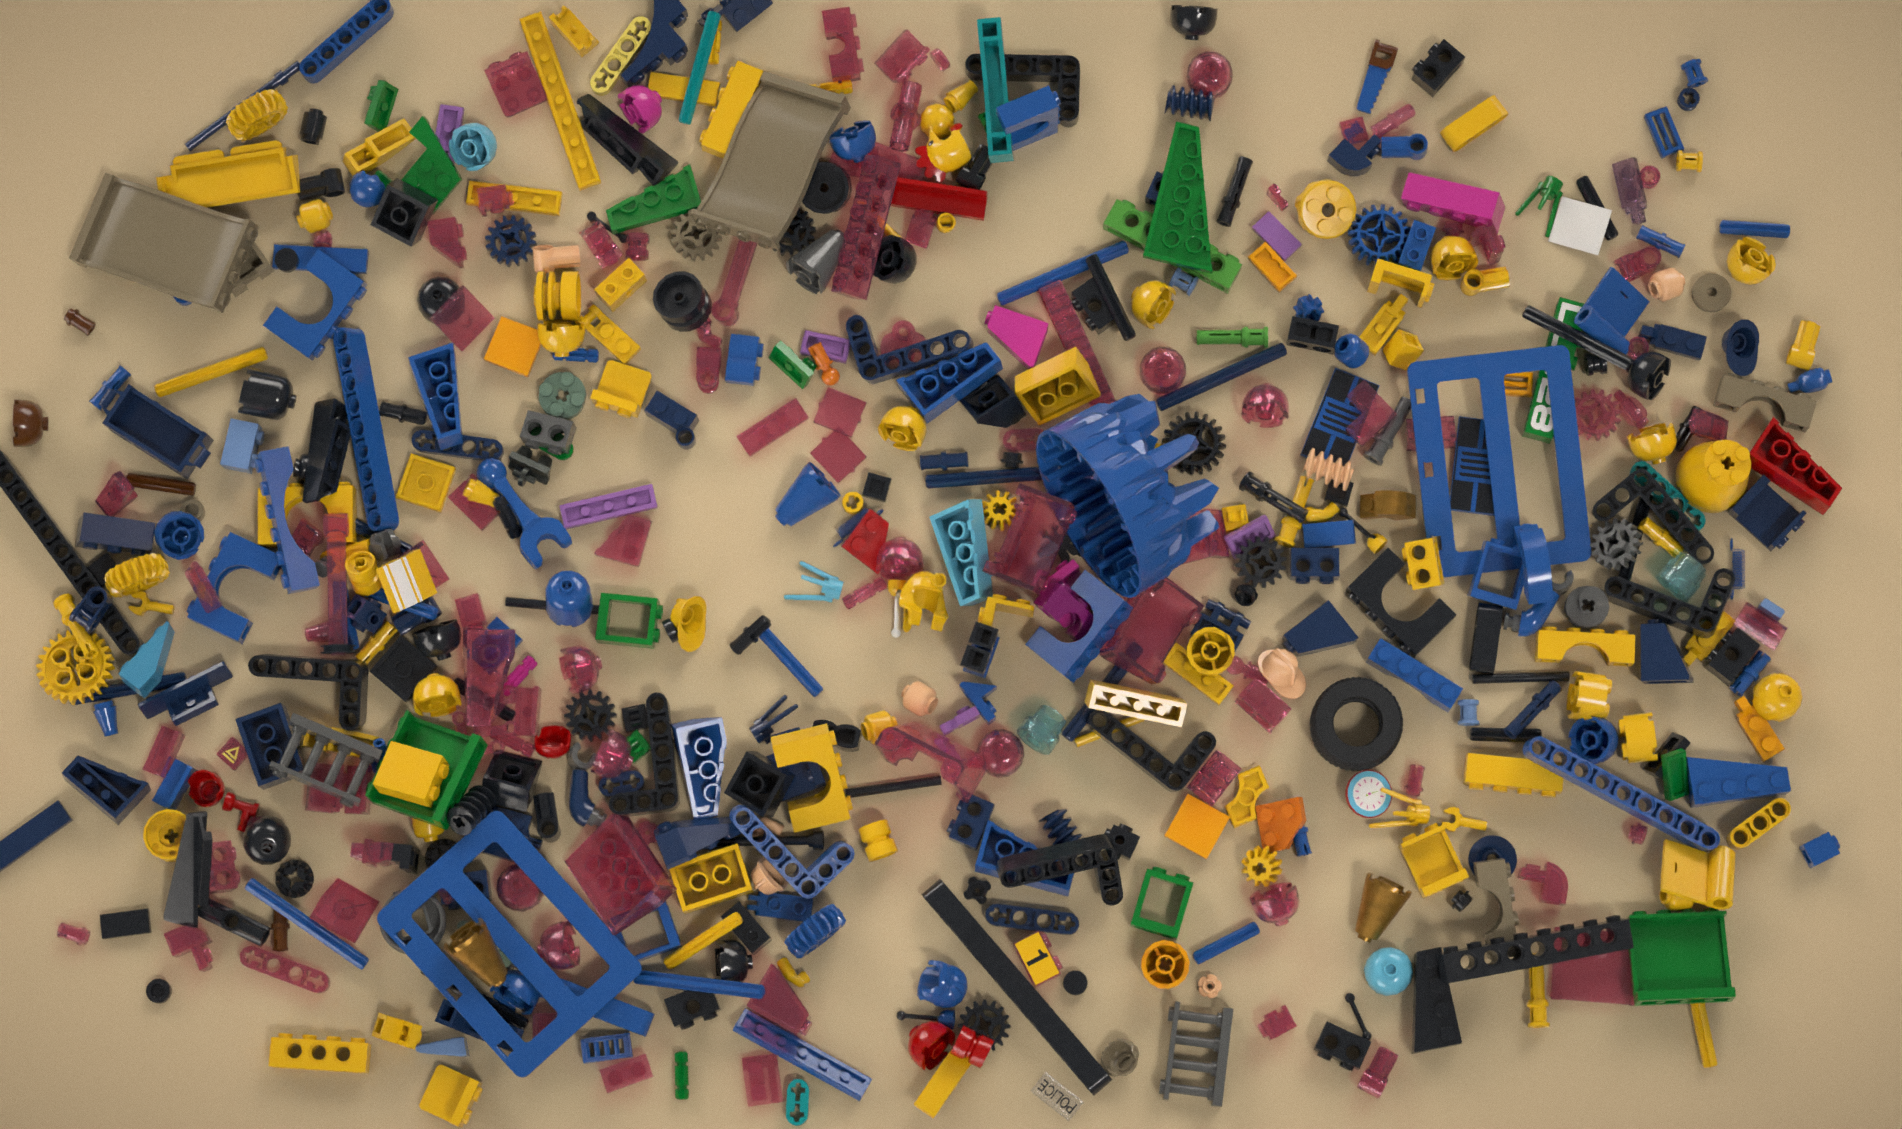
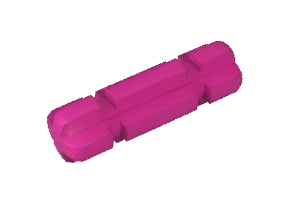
(520, 673)

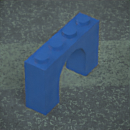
(1030, 117)
(345, 289)
(234, 555)
(1108, 614)

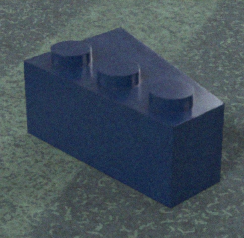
(106, 789)

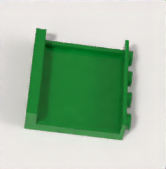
(460, 752)
(1680, 958)

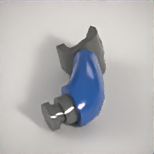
(1534, 618)

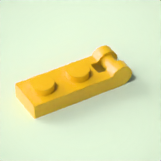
(610, 335)

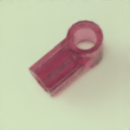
(1375, 1077)

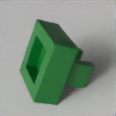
(639, 746)

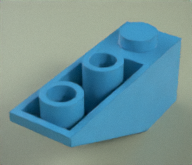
(147, 666)

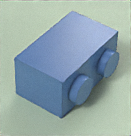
(241, 446)

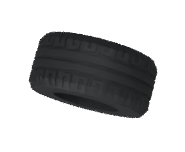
(1370, 694)

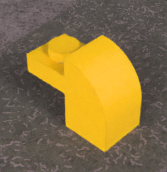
(397, 1031)

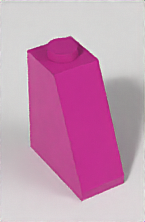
(1017, 334)

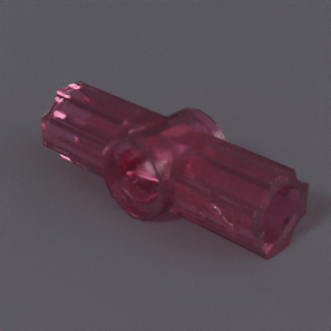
(905, 116)

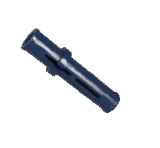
(1539, 702)

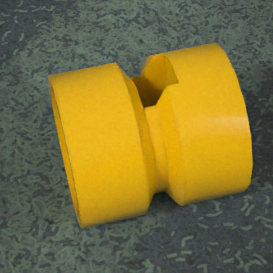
(362, 573)
(878, 840)

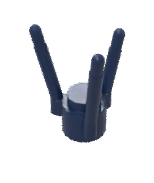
(762, 728)

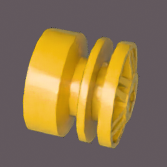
(558, 296)
(157, 830)

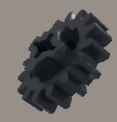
(799, 227)
(1257, 572)
(580, 720)
(995, 1021)

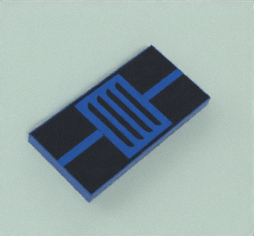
(1334, 417)
(1470, 475)

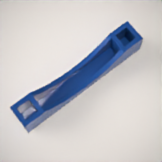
(297, 568)

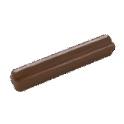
(162, 484)

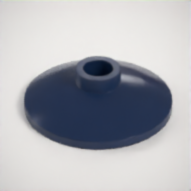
(1492, 845)

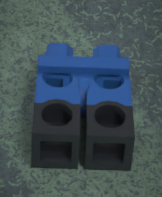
(981, 652)

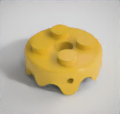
(1310, 205)

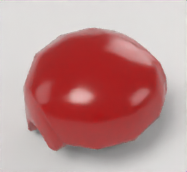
(553, 742)
(206, 788)

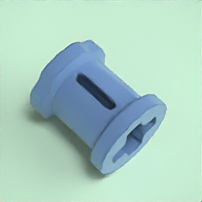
(1188, 288)
(1468, 712)

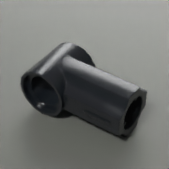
(975, 172)
(326, 184)
(546, 815)

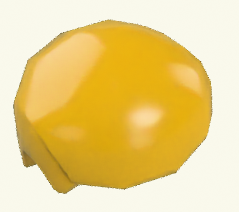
(938, 118)

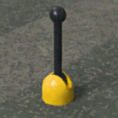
(1375, 541)

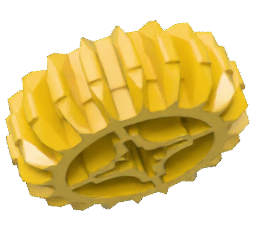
(256, 115)
(136, 575)

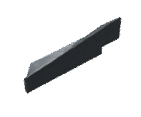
(624, 141)
(326, 450)
(191, 872)

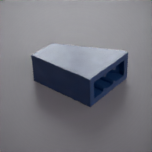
(1319, 632)
(1661, 656)

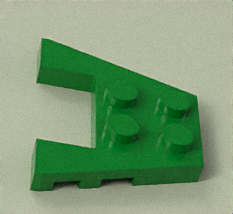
(434, 169)

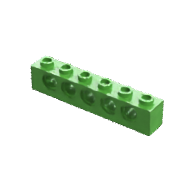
(1124, 210)

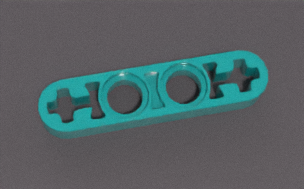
(1673, 493)

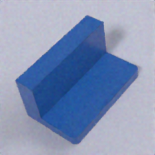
(174, 785)

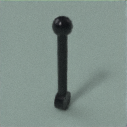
(593, 217)
(1349, 998)

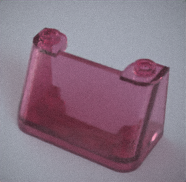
(1032, 540)
(1151, 630)
(959, 764)

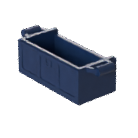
(156, 431)

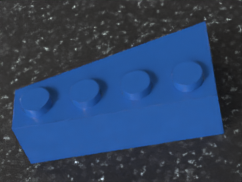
(949, 381)
(438, 387)
(1001, 843)

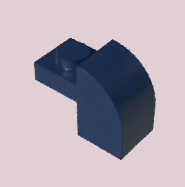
(1353, 161)

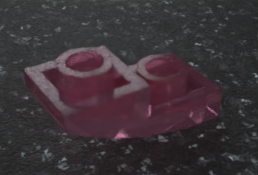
(1708, 425)

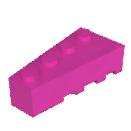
(1453, 201)

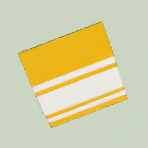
(406, 581)

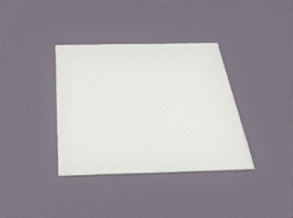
(1580, 225)

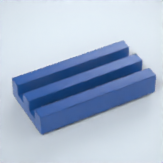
(1656, 114)

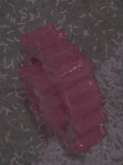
(1605, 417)

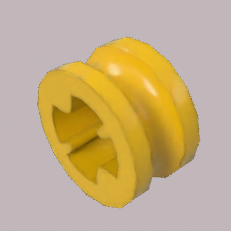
(846, 500)

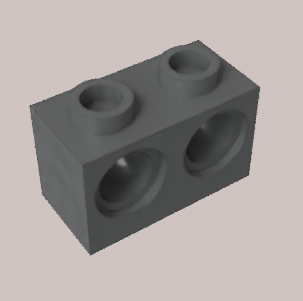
(550, 427)

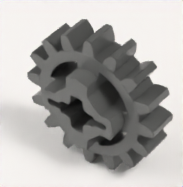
(1618, 534)

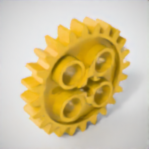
(54, 673)

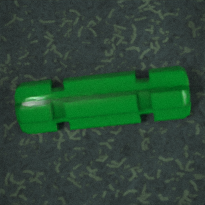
(681, 1076)

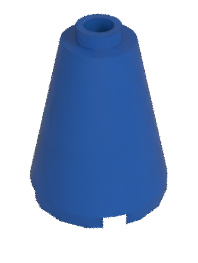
(806, 496)

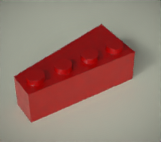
(1792, 468)

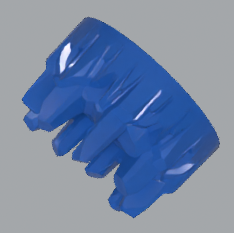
(1128, 515)

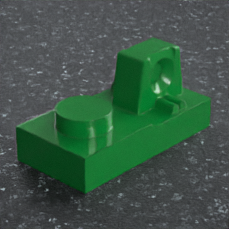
(381, 105)
(797, 370)

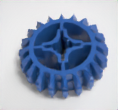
(1371, 234)
(815, 931)

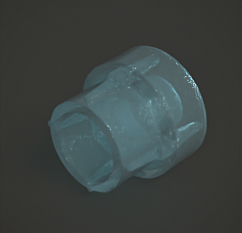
(1682, 576)
(1042, 729)

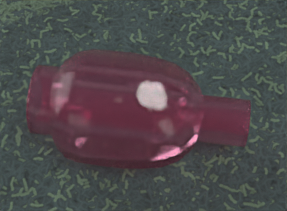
(1632, 410)

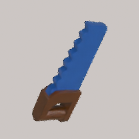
(1375, 76)

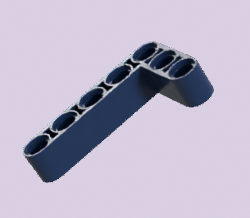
(904, 354)

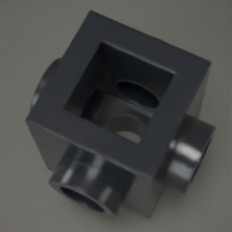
(1130, 840)

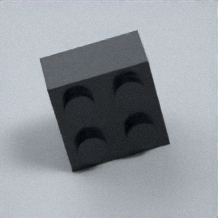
(404, 212)
(759, 784)

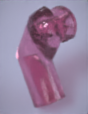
(706, 336)

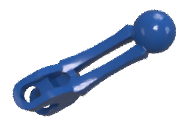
(534, 529)

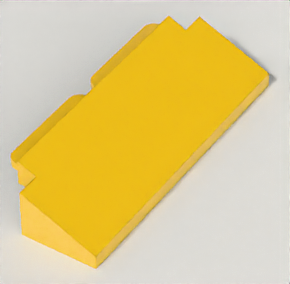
(246, 175)

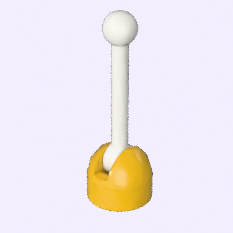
(895, 588)

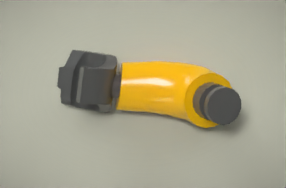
(381, 544)

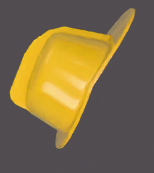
(690, 621)

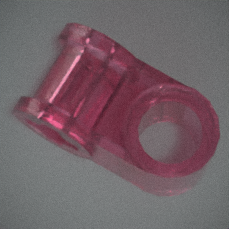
(1633, 264)
(708, 365)

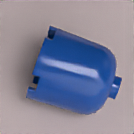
(568, 599)

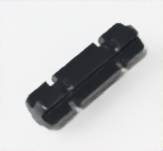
(507, 517)

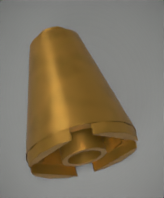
(1378, 906)
(477, 952)

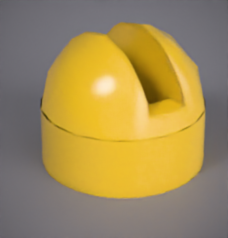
(945, 218)

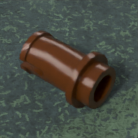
(80, 322)

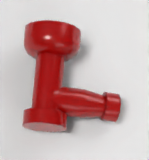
(247, 809)

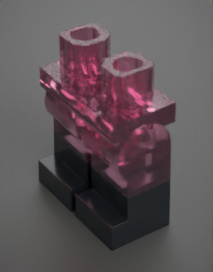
(386, 854)

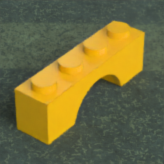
(1616, 648)

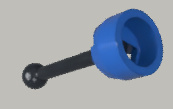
(945, 1017)

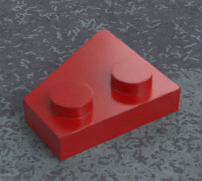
(867, 539)

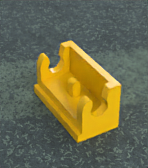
(573, 31)

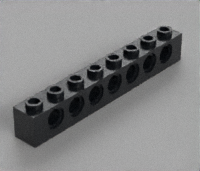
(1618, 939)

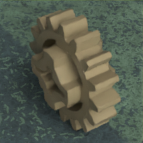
(687, 238)

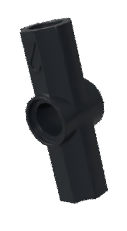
(246, 927)

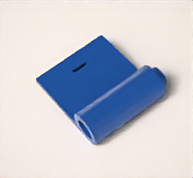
(1608, 313)

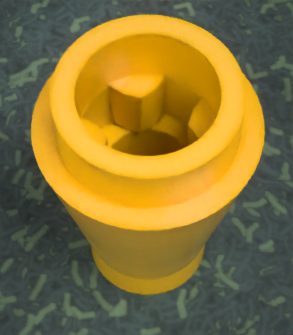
(960, 96)
(479, 492)

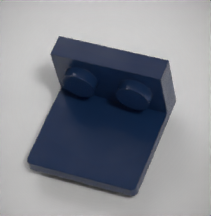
(807, 778)

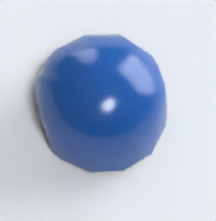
(366, 189)

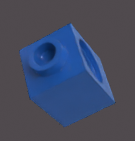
(1820, 849)

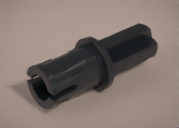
(403, 413)
(1684, 433)
(750, 634)

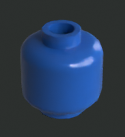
(1351, 351)

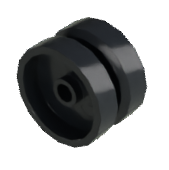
(837, 194)
(682, 301)

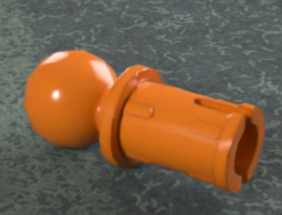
(830, 375)

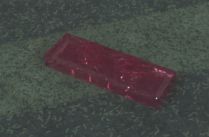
(772, 427)

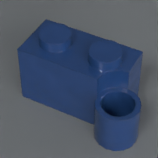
(673, 417)

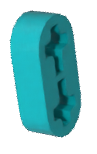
(791, 1102)

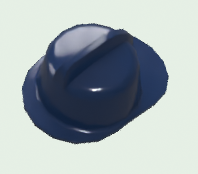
(1741, 347)

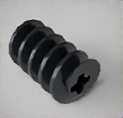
(471, 809)

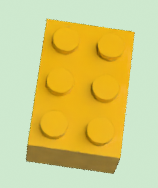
(711, 879)

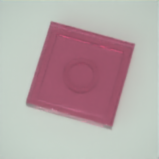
(462, 318)

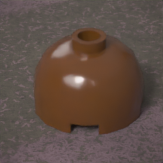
(28, 423)

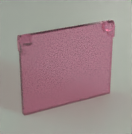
(1593, 978)

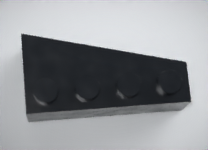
(1433, 1007)

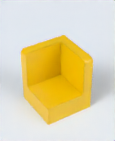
(1403, 349)

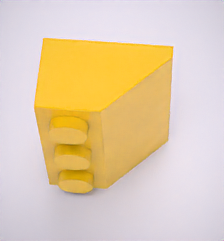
(1056, 386)

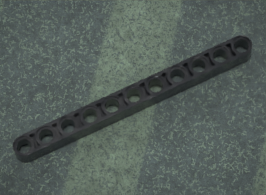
(69, 561)
(1017, 987)

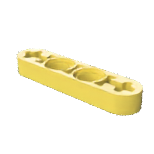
(624, 58)

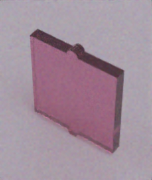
(839, 412)
(838, 455)

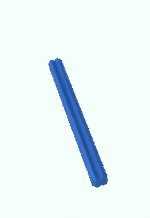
(1060, 273)
(306, 923)
(701, 984)

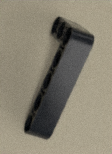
(1034, 74)
(1659, 509)
(1673, 605)
(320, 673)
(1149, 753)
(659, 765)
(1067, 863)

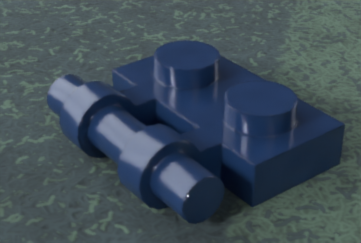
(1219, 610)

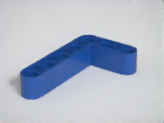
(785, 856)

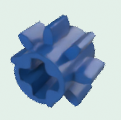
(1309, 308)

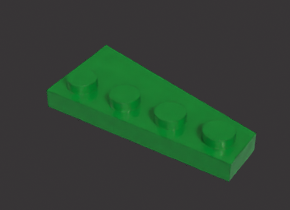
(657, 203)

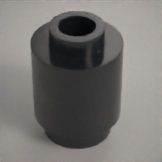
(313, 126)

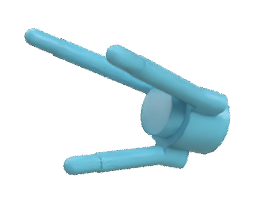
(830, 586)

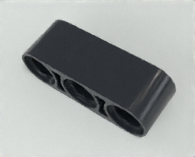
(1486, 638)

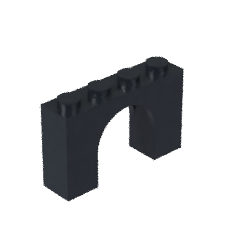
(1411, 635)

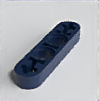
(457, 451)
(1032, 916)

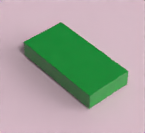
(1675, 774)

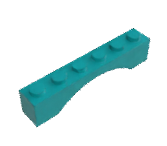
(995, 87)

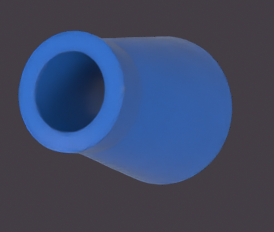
(107, 717)

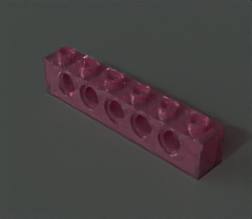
(865, 227)

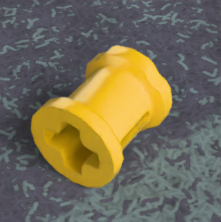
(1689, 161)

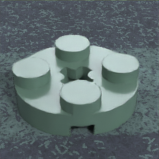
(568, 383)

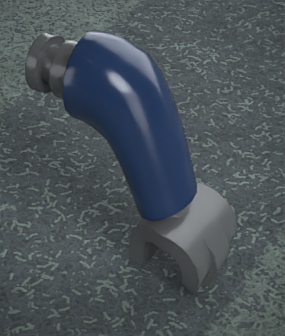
(580, 805)

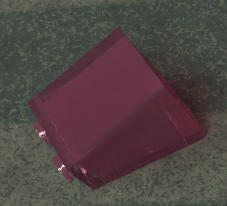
(781, 1004)

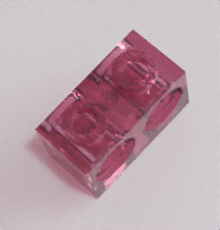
(1214, 778)
(225, 867)

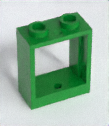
(604, 620)
(1156, 927)

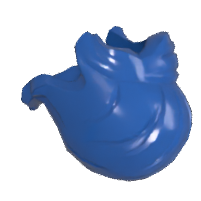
(942, 984)

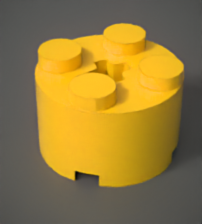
(1588, 696)
(1638, 737)

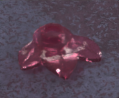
(895, 341)

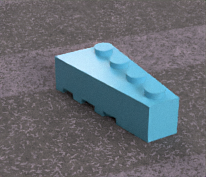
(965, 550)

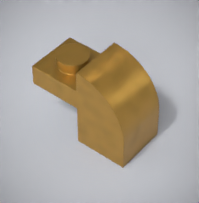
(1388, 504)

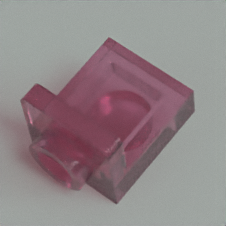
(921, 228)

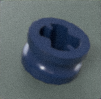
(1688, 91)

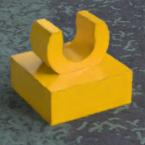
(1234, 517)

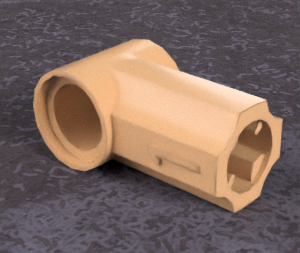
(549, 258)

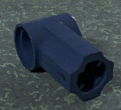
(407, 621)

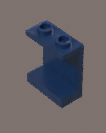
(1767, 515)

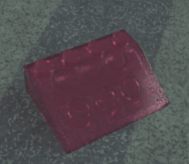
(620, 873)

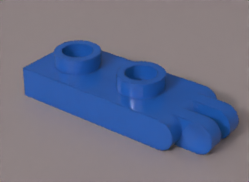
(781, 906)

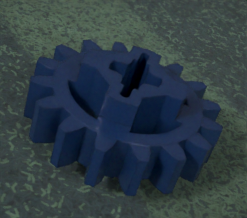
(515, 231)

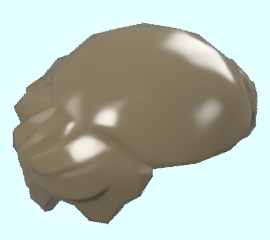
(1120, 1057)

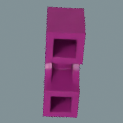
(1058, 601)

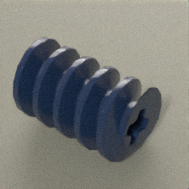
(1190, 102)
(1059, 827)

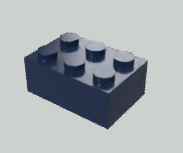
(265, 740)

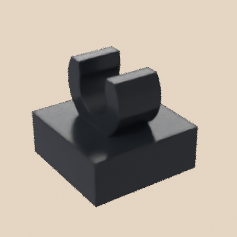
(635, 718)

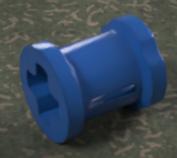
(1694, 81)

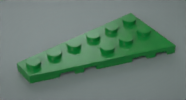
(1180, 218)

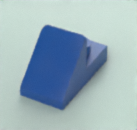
(976, 693)

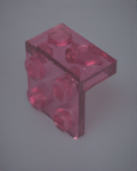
(516, 84)

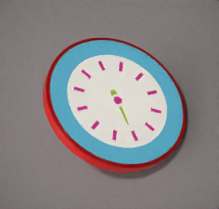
(1365, 796)

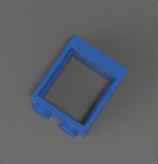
(1512, 602)
(671, 932)

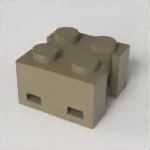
(254, 267)

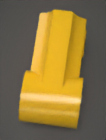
(1486, 279)
(1802, 351)

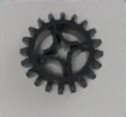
(1203, 448)

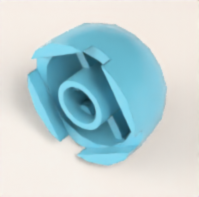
(473, 146)
(1388, 971)

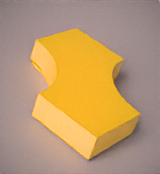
(1242, 807)

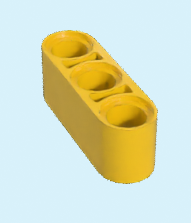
(1474, 123)
(1768, 818)

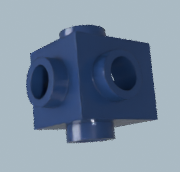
(365, 614)

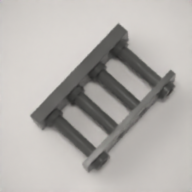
(323, 736)
(1219, 1045)

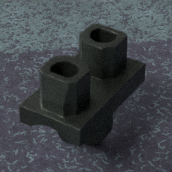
(527, 469)

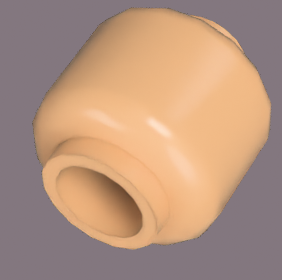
(1666, 284)
(919, 698)

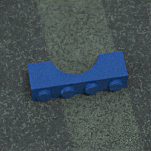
(1422, 678)

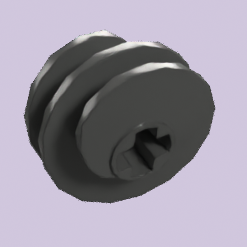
(1587, 595)

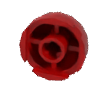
(928, 1043)

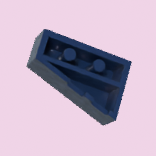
(115, 534)

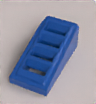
(605, 1039)

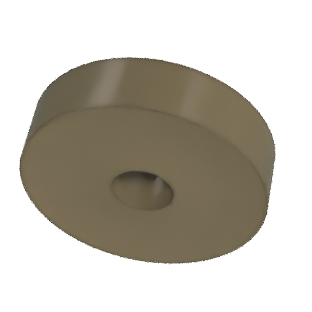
(1711, 282)

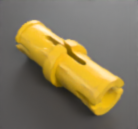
(1660, 537)
(376, 642)

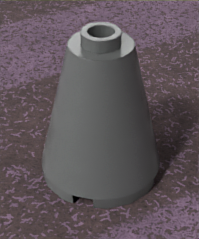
(817, 261)

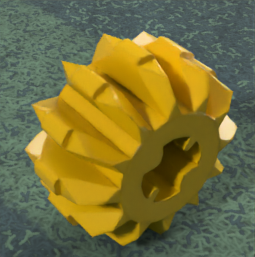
(999, 502)
(1263, 856)

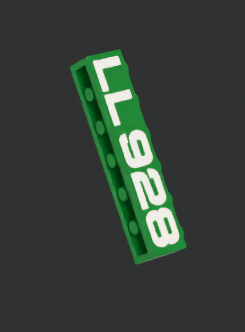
(1539, 418)

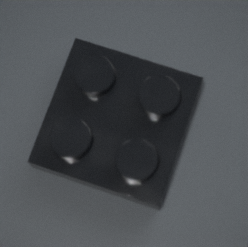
(402, 668)

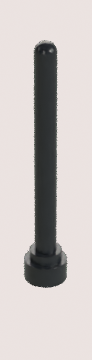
(813, 839)

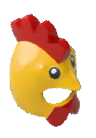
(943, 155)

